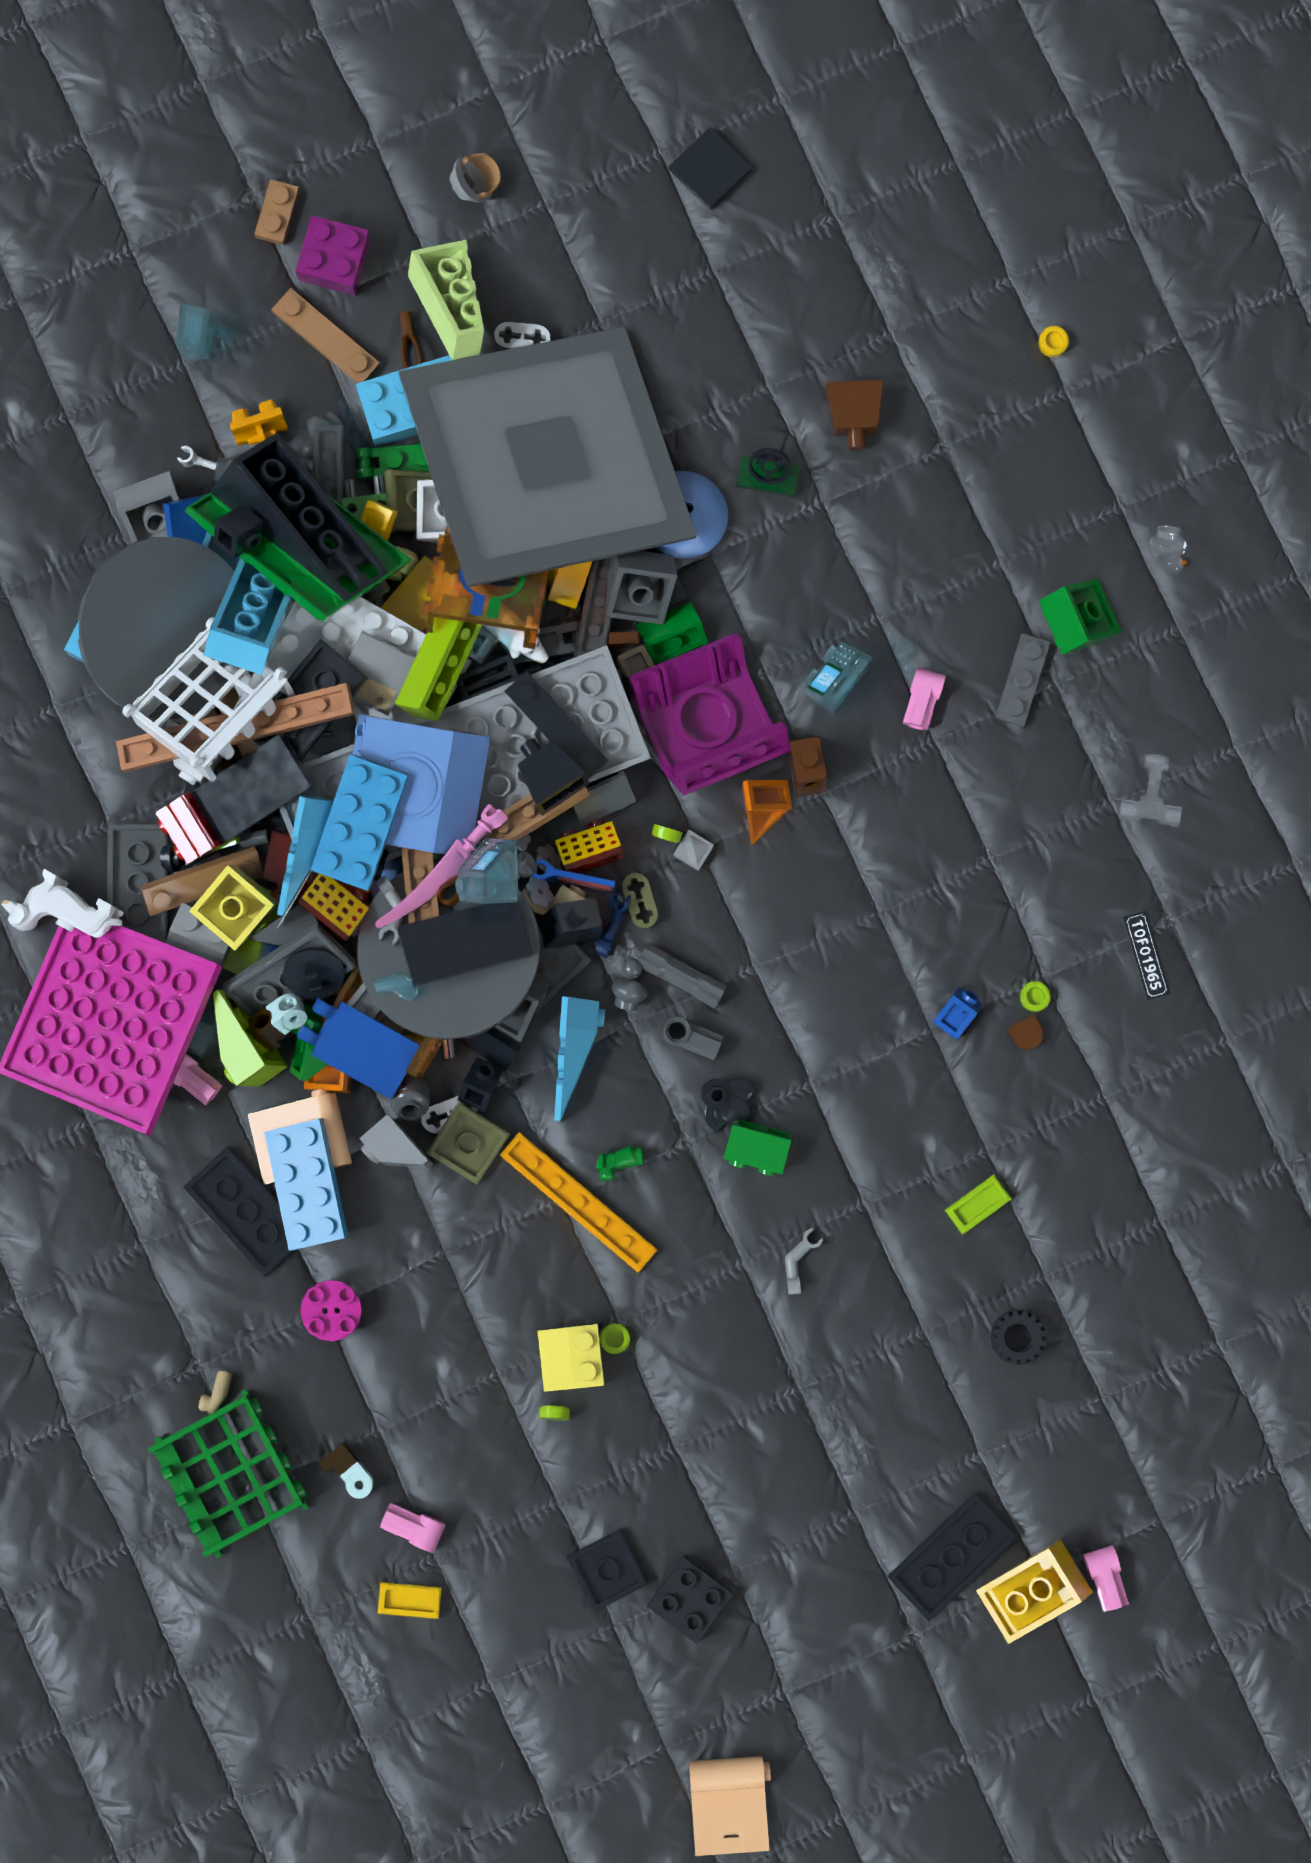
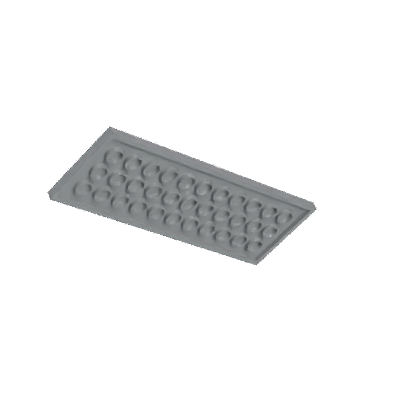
(582, 687)

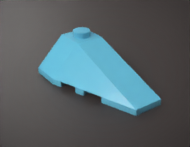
(307, 832)
(577, 1035)

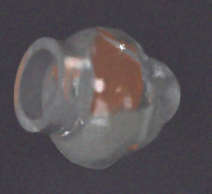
(1170, 545)

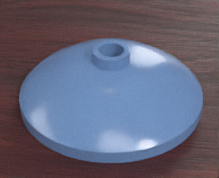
(707, 515)

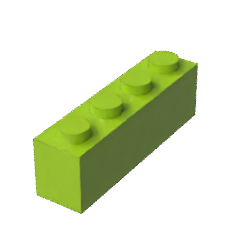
(437, 668)

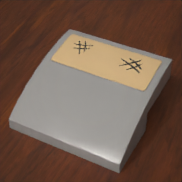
(385, 668)

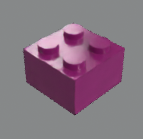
(333, 255)

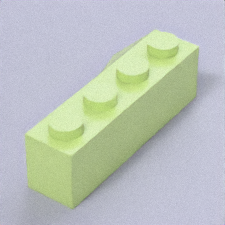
(449, 296)

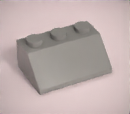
(392, 1145)

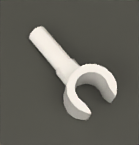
(194, 459)

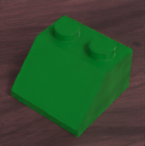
(1079, 616)

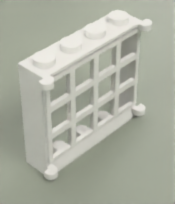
(237, 722)

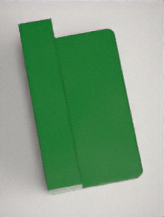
(677, 635)

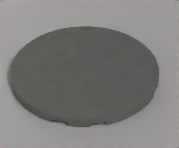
(147, 611)
(451, 1006)

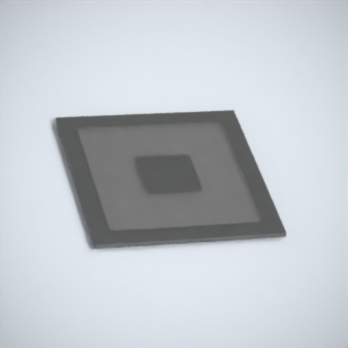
(546, 456)

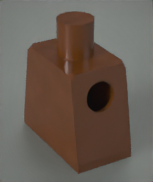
(854, 409)
(808, 766)

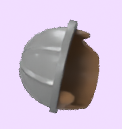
(475, 177)

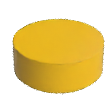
(1053, 341)

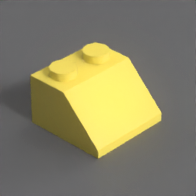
(234, 906)
(571, 1358)

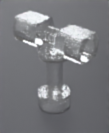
(1152, 805)

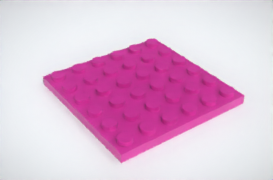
(110, 1023)

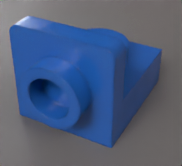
(958, 1012)

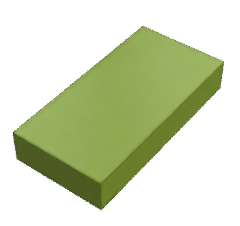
(978, 1204)

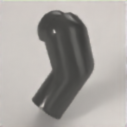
(253, 838)

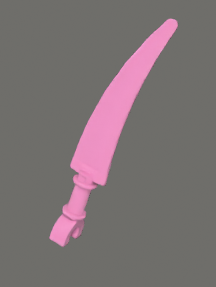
(446, 868)

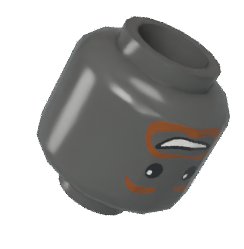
(411, 1098)

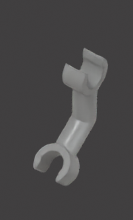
(394, 899)
(791, 1259)

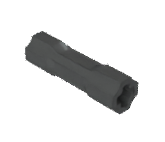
(679, 974)

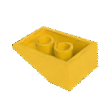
(1034, 1591)

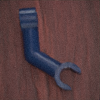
(605, 943)

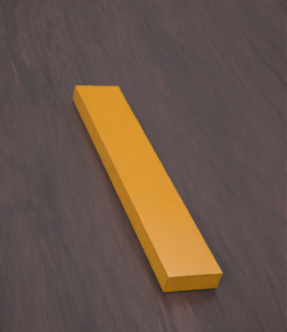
(578, 1202)

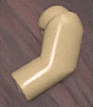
(218, 1395)

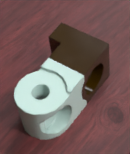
(277, 1020)
(350, 1469)

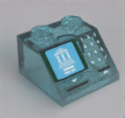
(837, 677)
(490, 873)

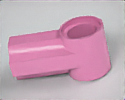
(924, 693)
(197, 1081)
(418, 1529)
(1104, 1571)

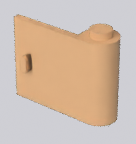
(320, 1105)
(729, 1805)

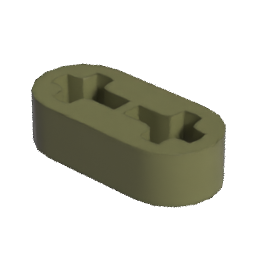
(647, 899)

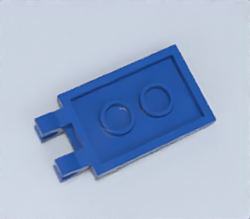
(360, 1047)

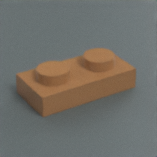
(277, 212)

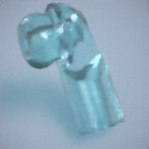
(398, 983)

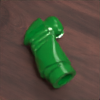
(621, 1159)

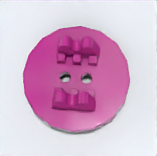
(331, 1325)

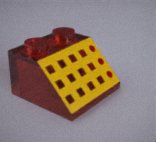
(589, 847)
(334, 903)

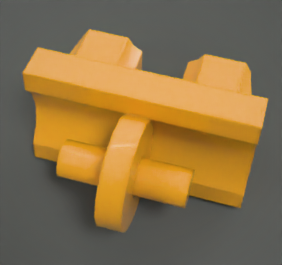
(259, 426)

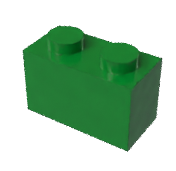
(757, 1147)

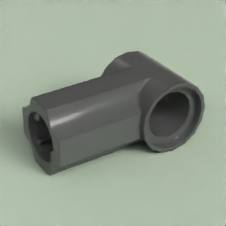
(695, 1038)

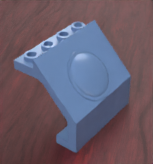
(442, 781)

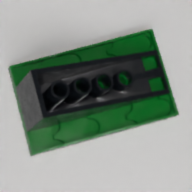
(308, 538)

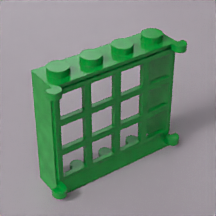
(188, 1495)

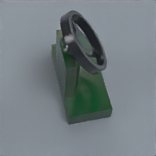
(768, 472)

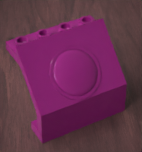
(706, 715)

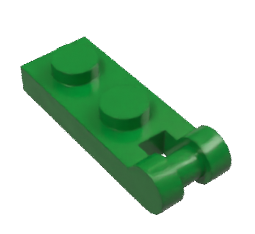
(394, 457)

